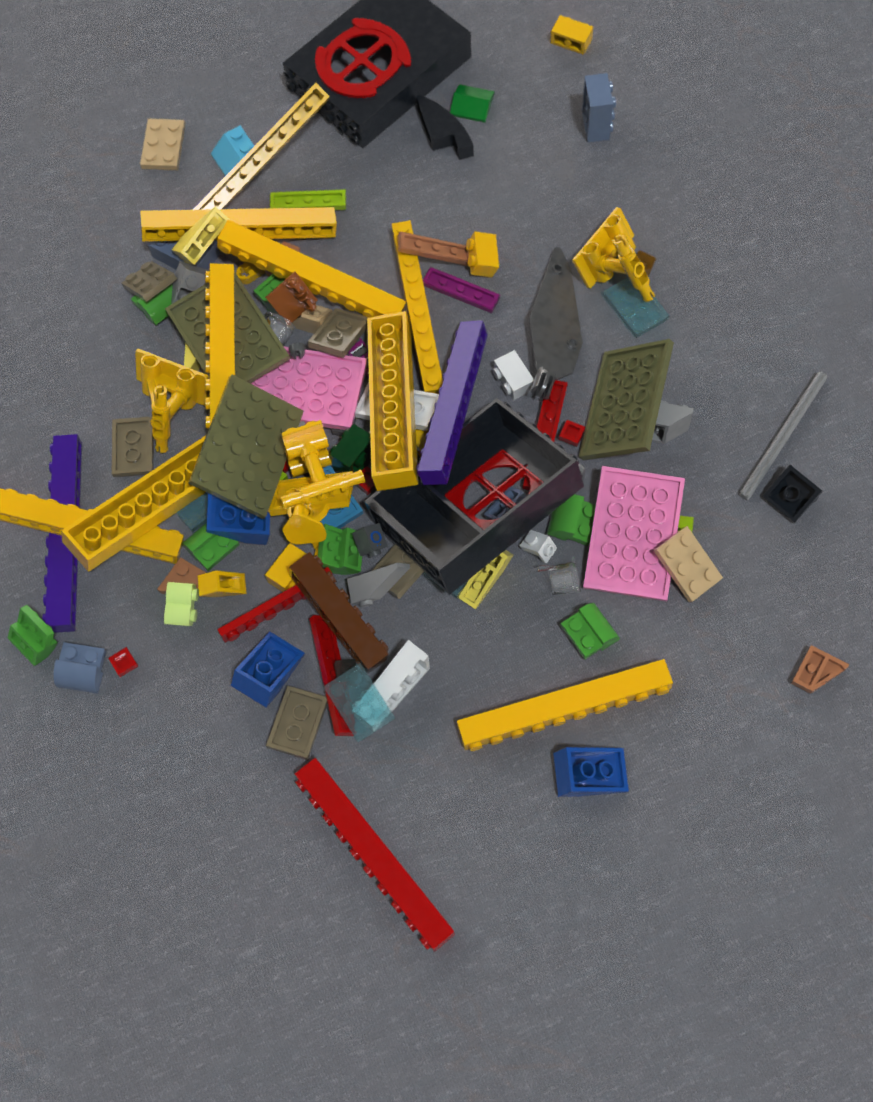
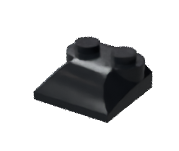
(792, 493)

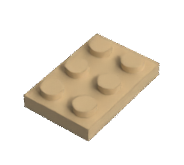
(162, 144)
(688, 564)

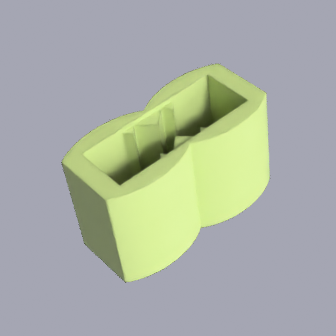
(180, 604)

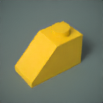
(221, 584)

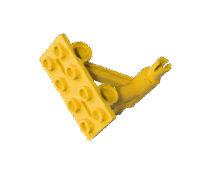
(599, 255)
(183, 383)
(308, 453)

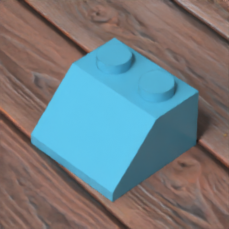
(231, 149)

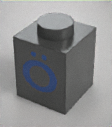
(370, 540)

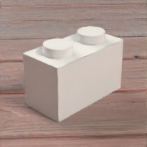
(513, 375)

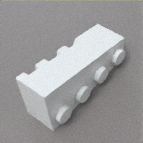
(402, 674)

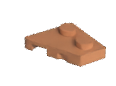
(181, 573)
(817, 670)

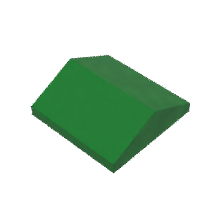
(471, 103)

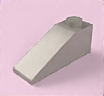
(375, 584)

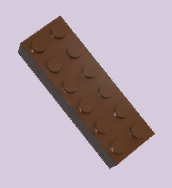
(338, 613)

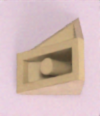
(312, 320)

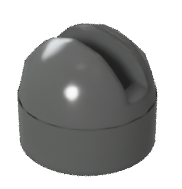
(297, 349)

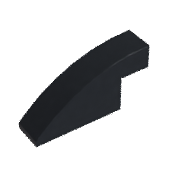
(444, 128)

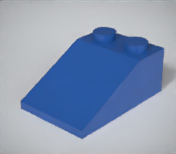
(235, 523)
(266, 669)
(590, 771)

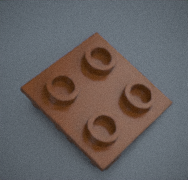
(292, 298)

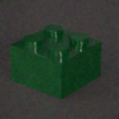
(352, 452)

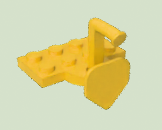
(304, 520)

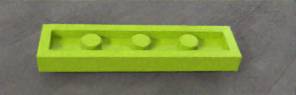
(309, 199)

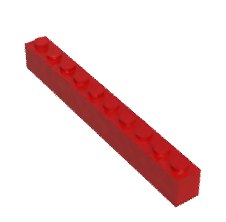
(375, 855)

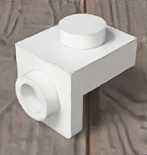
(539, 545)

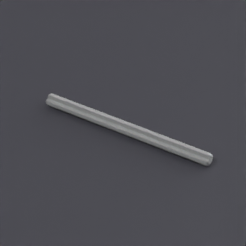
(783, 435)

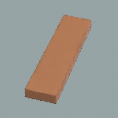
(433, 248)

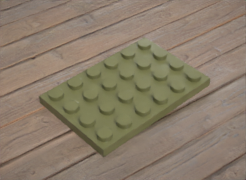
(255, 342)
(626, 400)
(245, 447)

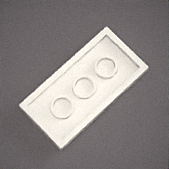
(423, 402)

